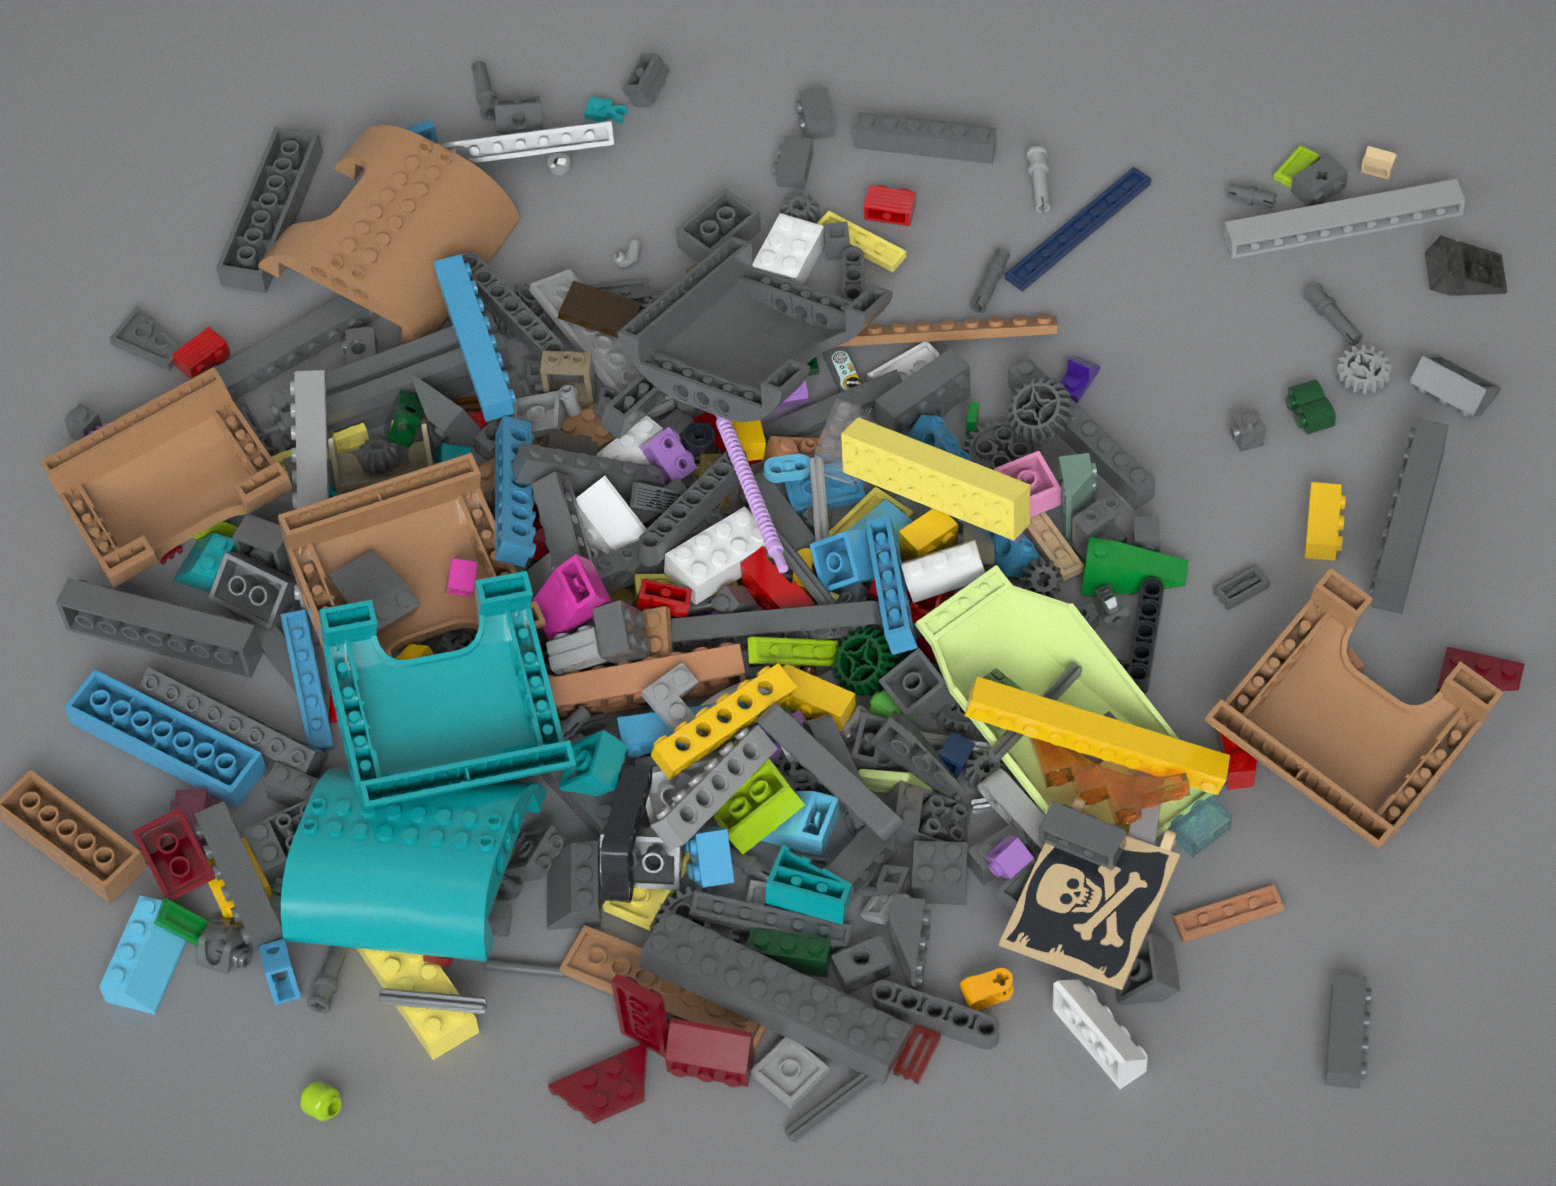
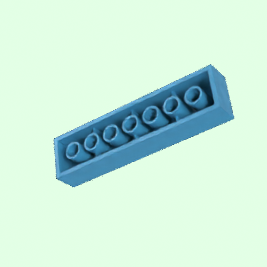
(165, 738)

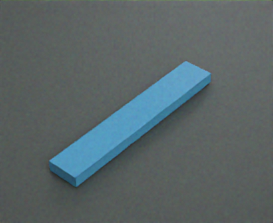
(307, 679)

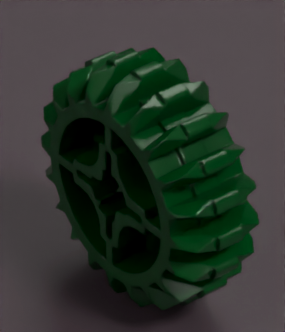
(854, 671)

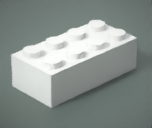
(714, 555)

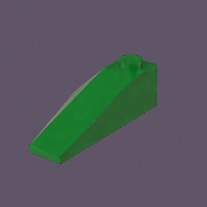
(1127, 566)

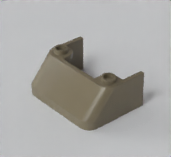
(351, 477)

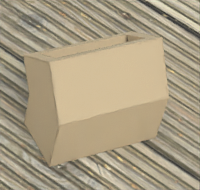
(1378, 162)

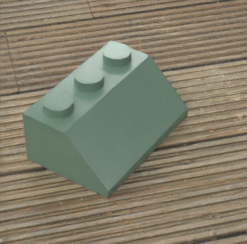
(1077, 486)

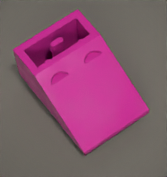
(570, 596)

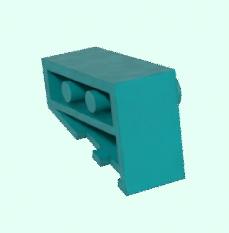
(807, 889)

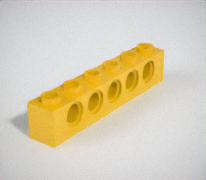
(674, 761)

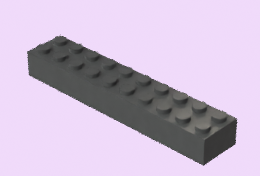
(775, 996)

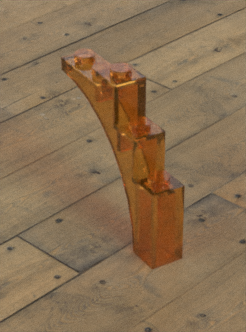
(1095, 784)

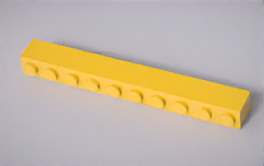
(1096, 735)

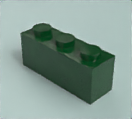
(799, 952)

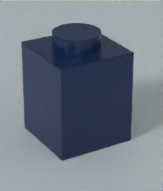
(956, 753)

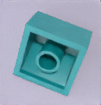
(204, 561)
(597, 765)

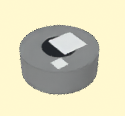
(559, 164)

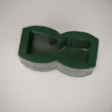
(1311, 407)

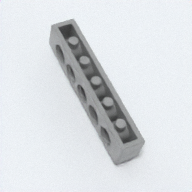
(669, 823)

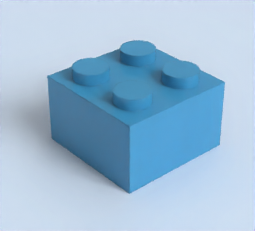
(843, 559)
(709, 857)

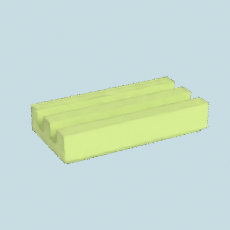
(882, 780)

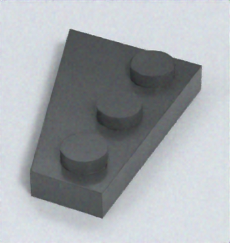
(144, 339)

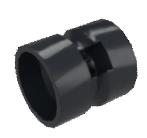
(699, 439)

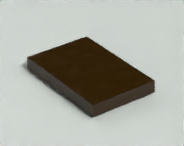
(597, 309)

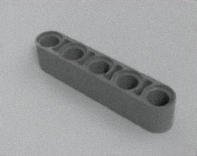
(827, 734)
(942, 1024)

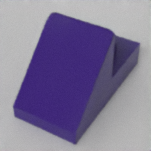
(1079, 377)

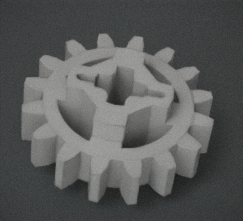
(1363, 369)

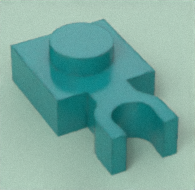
(602, 109)

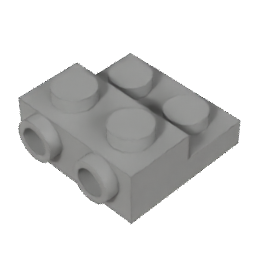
(542, 411)

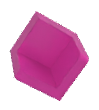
(461, 577)

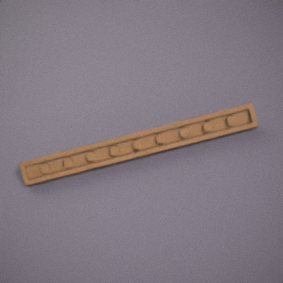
(950, 330)

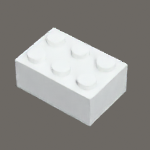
(791, 248)

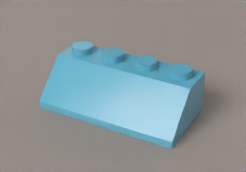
(142, 961)

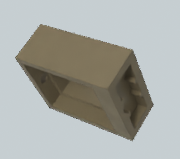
(577, 364)

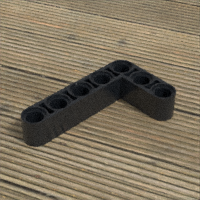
(1145, 626)
(622, 833)

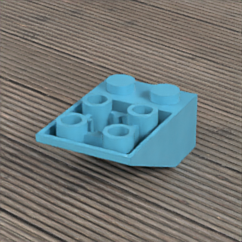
(810, 827)

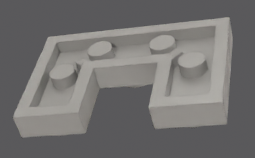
(666, 694)

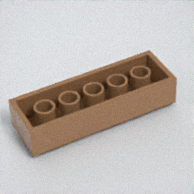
(71, 836)

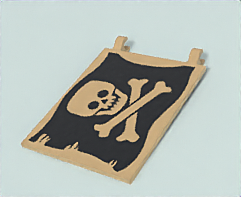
(1088, 914)

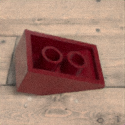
(173, 854)

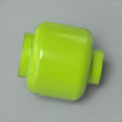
(320, 1101)

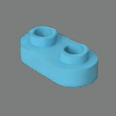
(786, 468)

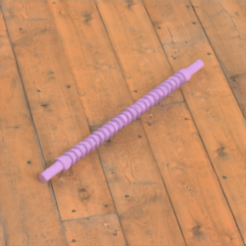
(752, 492)

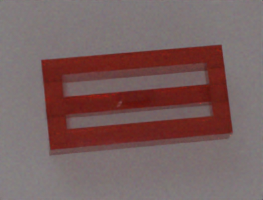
(908, 1073)

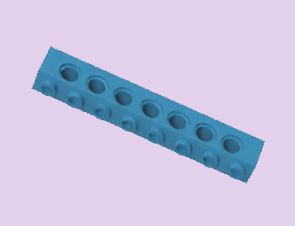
(512, 499)
(1008, 554)

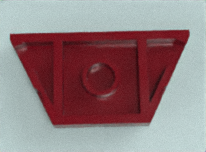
(606, 1086)

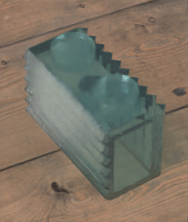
(1201, 825)

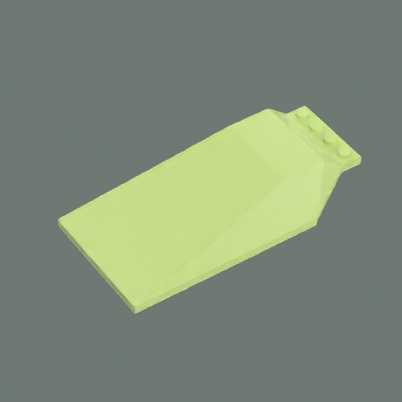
(1032, 644)

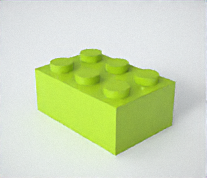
(758, 807)

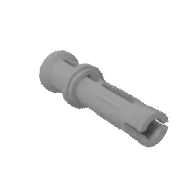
(1039, 170)

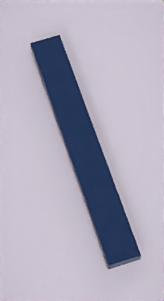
(1077, 229)

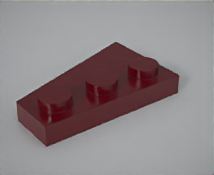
(1500, 672)

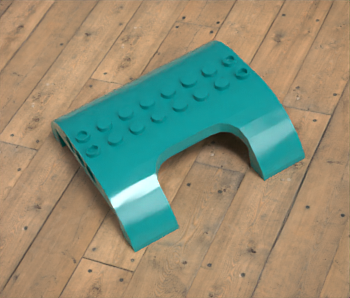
(446, 715)
(404, 871)

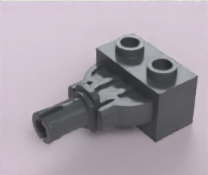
(864, 753)

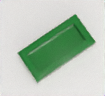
(180, 921)

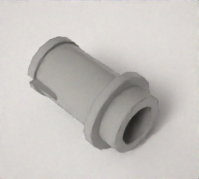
(568, 395)

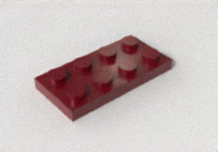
(641, 1013)

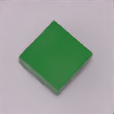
(972, 417)

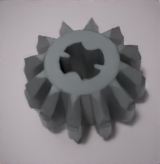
(801, 208)
(378, 456)
(1049, 582)
(980, 768)

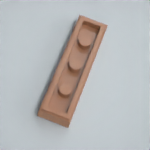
(1228, 913)

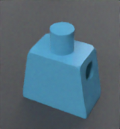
(277, 959)

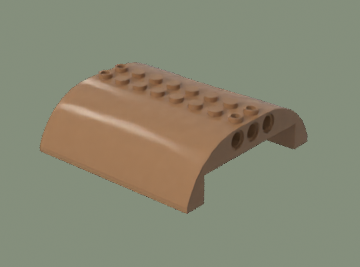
(396, 221)
(163, 476)
(416, 530)
(1338, 730)

